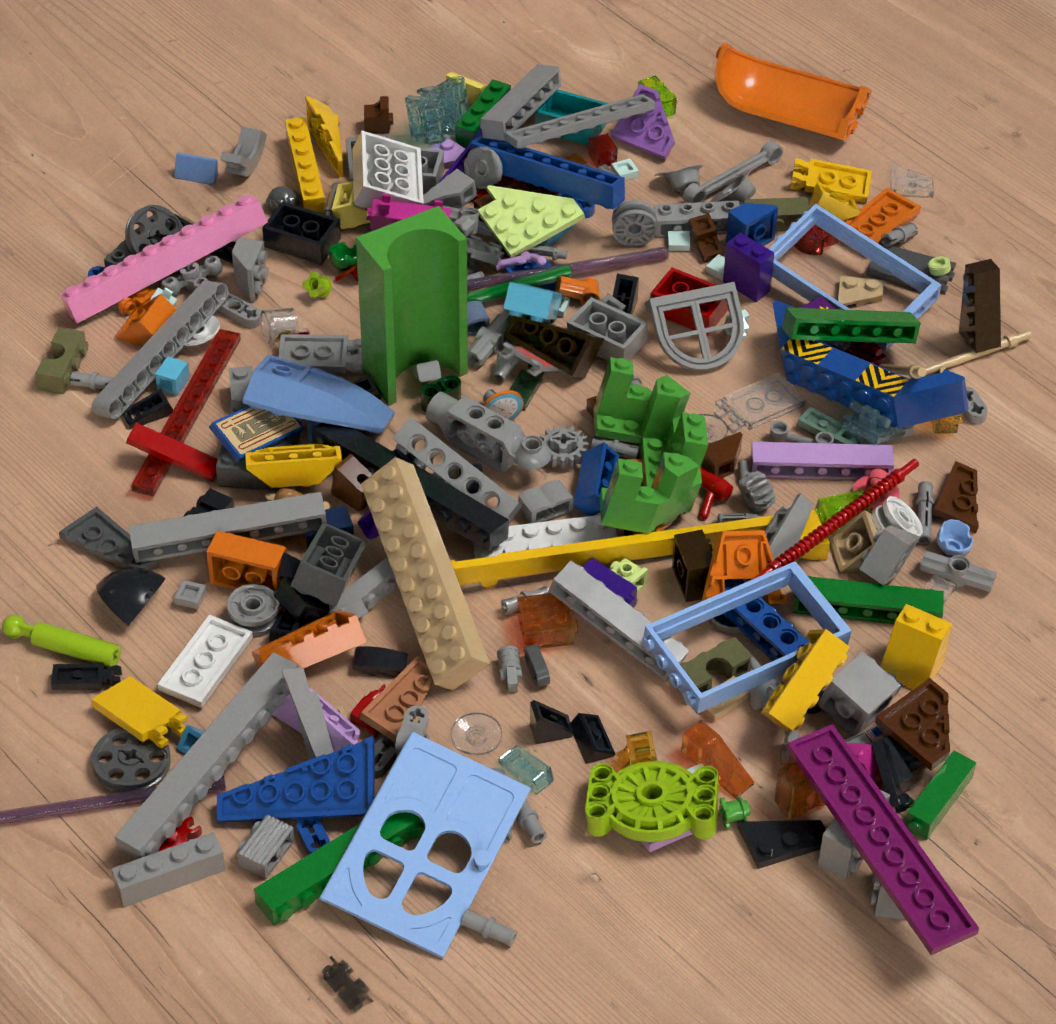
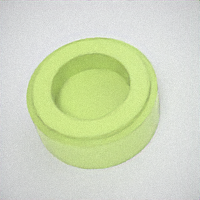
(939, 266)

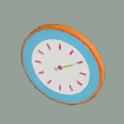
(506, 403)

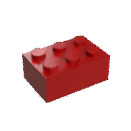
(679, 281)

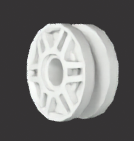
(897, 514)

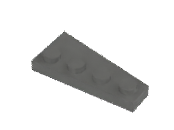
(103, 538)

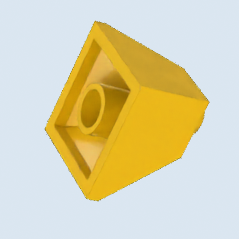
(834, 202)

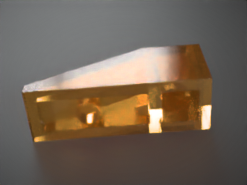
(706, 746)

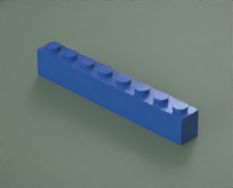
(557, 173)

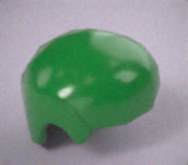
(343, 256)

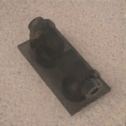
(354, 991)

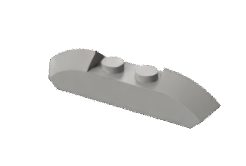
(367, 590)

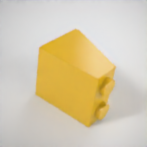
(916, 647)

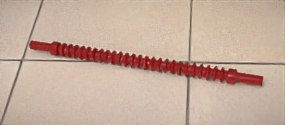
(837, 521)

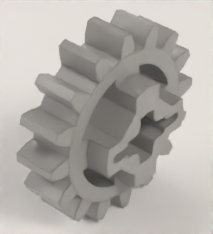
(565, 445)

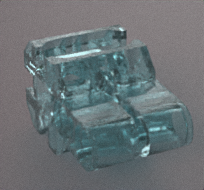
(437, 110)

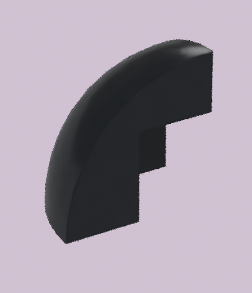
(128, 591)

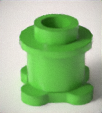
(733, 810)

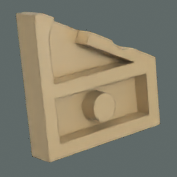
(860, 291)

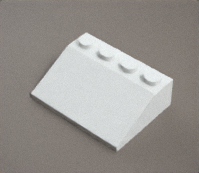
(386, 168)

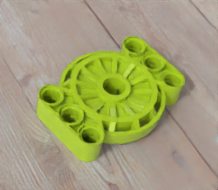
(652, 801)

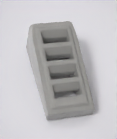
(426, 371)

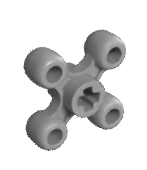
(192, 275)

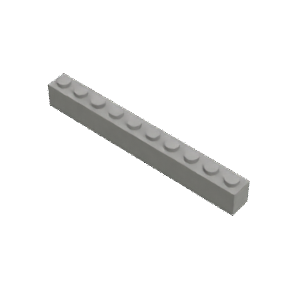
(205, 761)

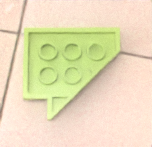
(527, 218)

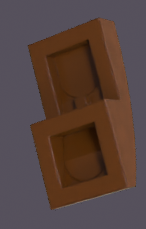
(706, 237)

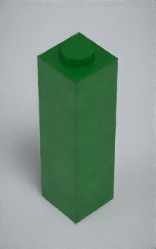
(940, 795)

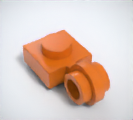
(129, 304)

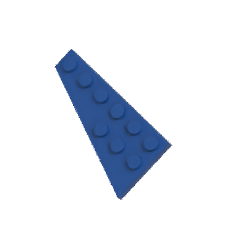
(318, 788)

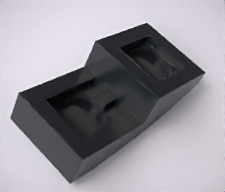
(375, 659)

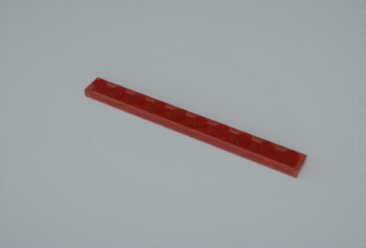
(188, 408)

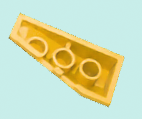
(324, 129)

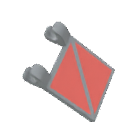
(538, 364)

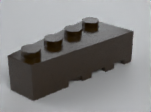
(981, 306)
(559, 346)

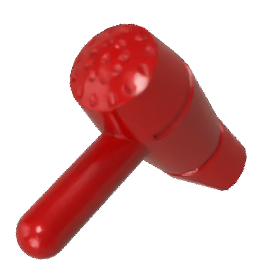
(715, 488)

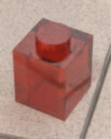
(602, 150)

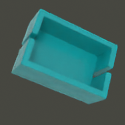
(565, 103)

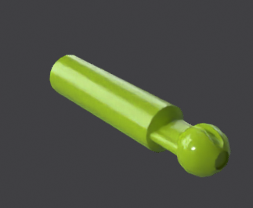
(63, 641)

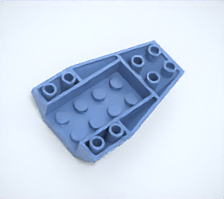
(314, 395)

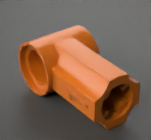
(578, 289)

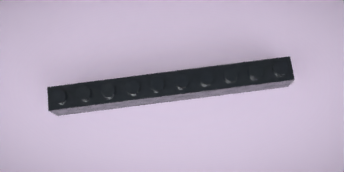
(446, 503)

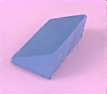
(196, 168)

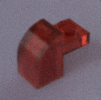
(815, 241)

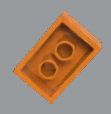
(243, 561)

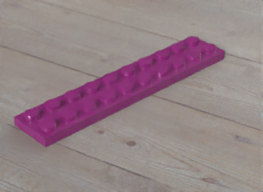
(883, 840)

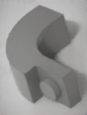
(247, 152)

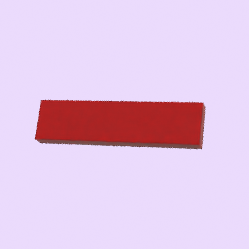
(173, 451)

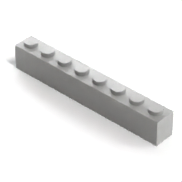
(256, 521)

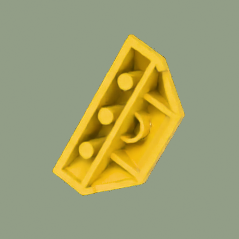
(293, 464)

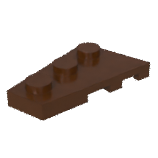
(959, 497)

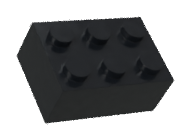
(301, 232)

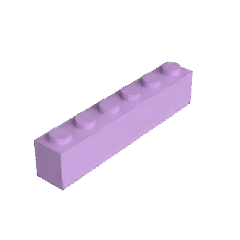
(819, 460)

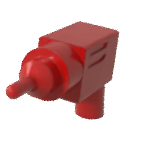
(364, 702)

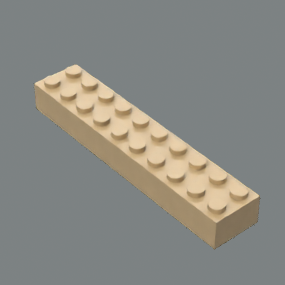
(424, 575)

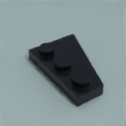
(780, 840)

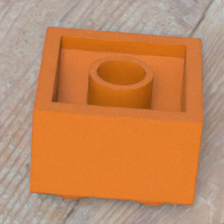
(146, 320)

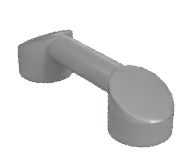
(780, 429)

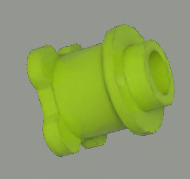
(317, 285)

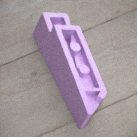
(340, 729)

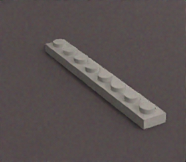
(578, 121)

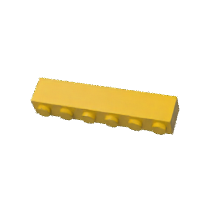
(304, 164)

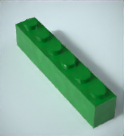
(850, 325)
(873, 601)

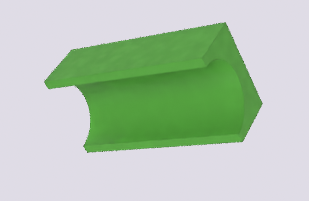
(412, 298)

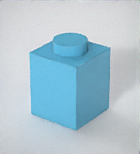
(172, 376)

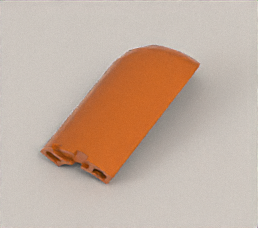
(789, 94)

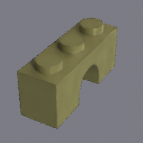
(67, 350)
(727, 658)

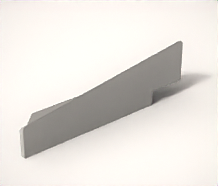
(787, 526)
(308, 712)

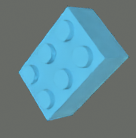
(534, 301)

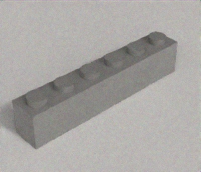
(520, 102)
(610, 614)

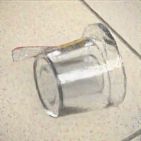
(278, 322)

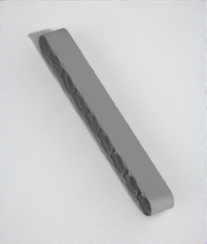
(165, 342)

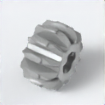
(757, 491)

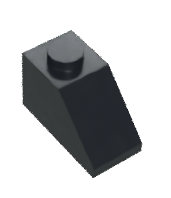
(300, 606)

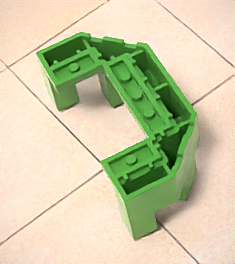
(669, 446)

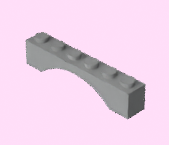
(453, 190)

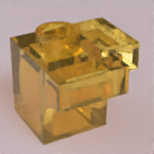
(638, 749)

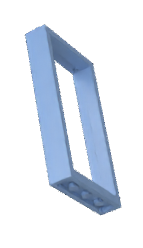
(864, 245)
(787, 575)

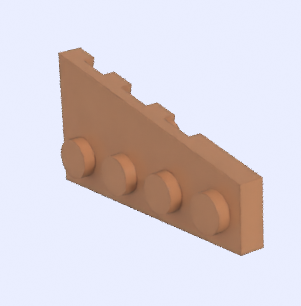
(406, 690)

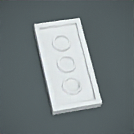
(205, 661)

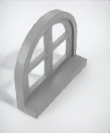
(693, 299)

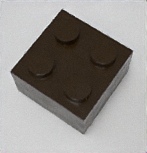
(691, 563)

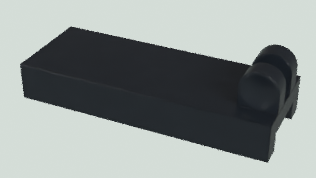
(890, 778)

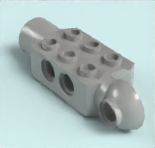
(486, 434)

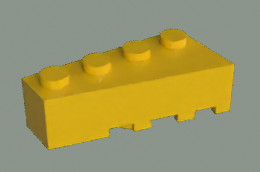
(805, 679)

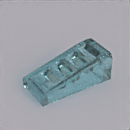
(538, 779)

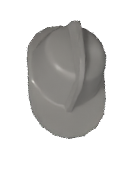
(683, 178)
(738, 190)

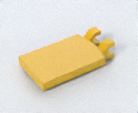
(844, 179)
(140, 711)

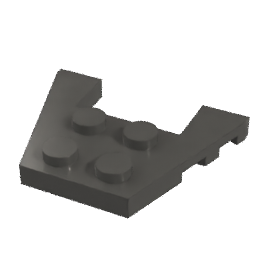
(484, 251)

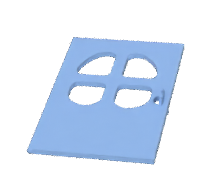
(449, 797)

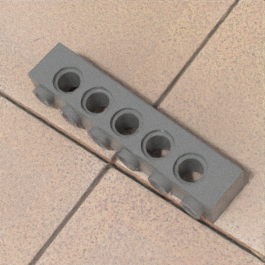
(412, 432)

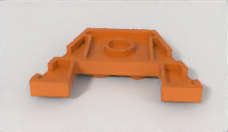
(739, 557)

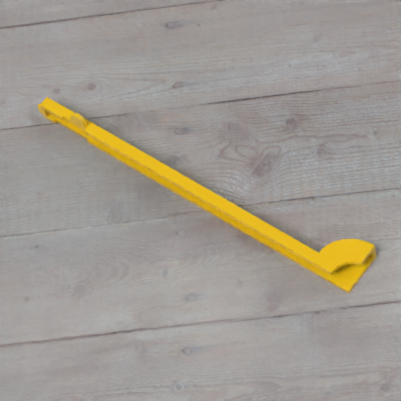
(606, 551)

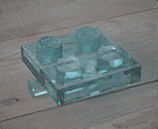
(870, 424)

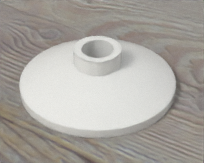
(206, 332)

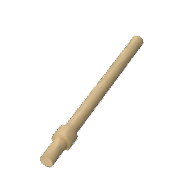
(1008, 341)
(914, 371)

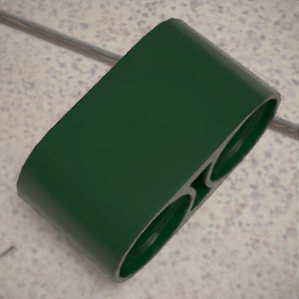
(449, 384)

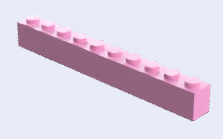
(163, 258)

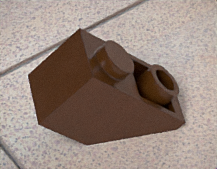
(723, 455)

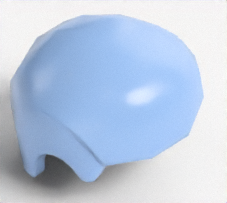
(954, 538)

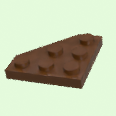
(920, 723)

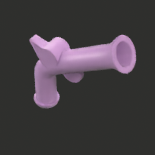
(525, 257)

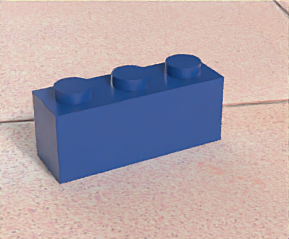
(594, 474)

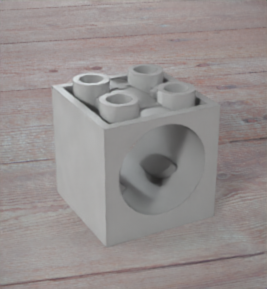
(858, 694)

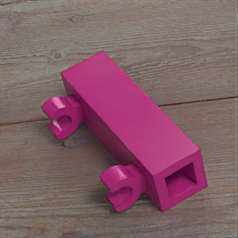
(387, 212)

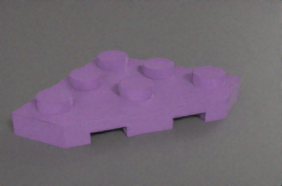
(646, 131)

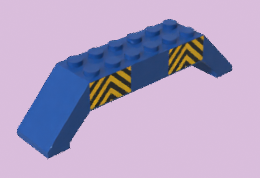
(848, 378)

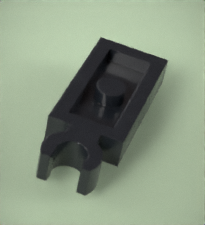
(84, 676)

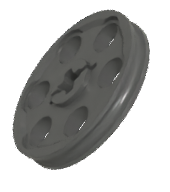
(149, 228)
(130, 768)

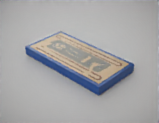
(253, 430)

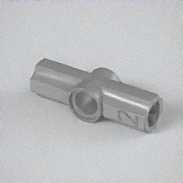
(488, 340)
(958, 571)

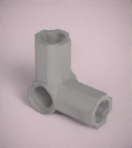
(465, 219)

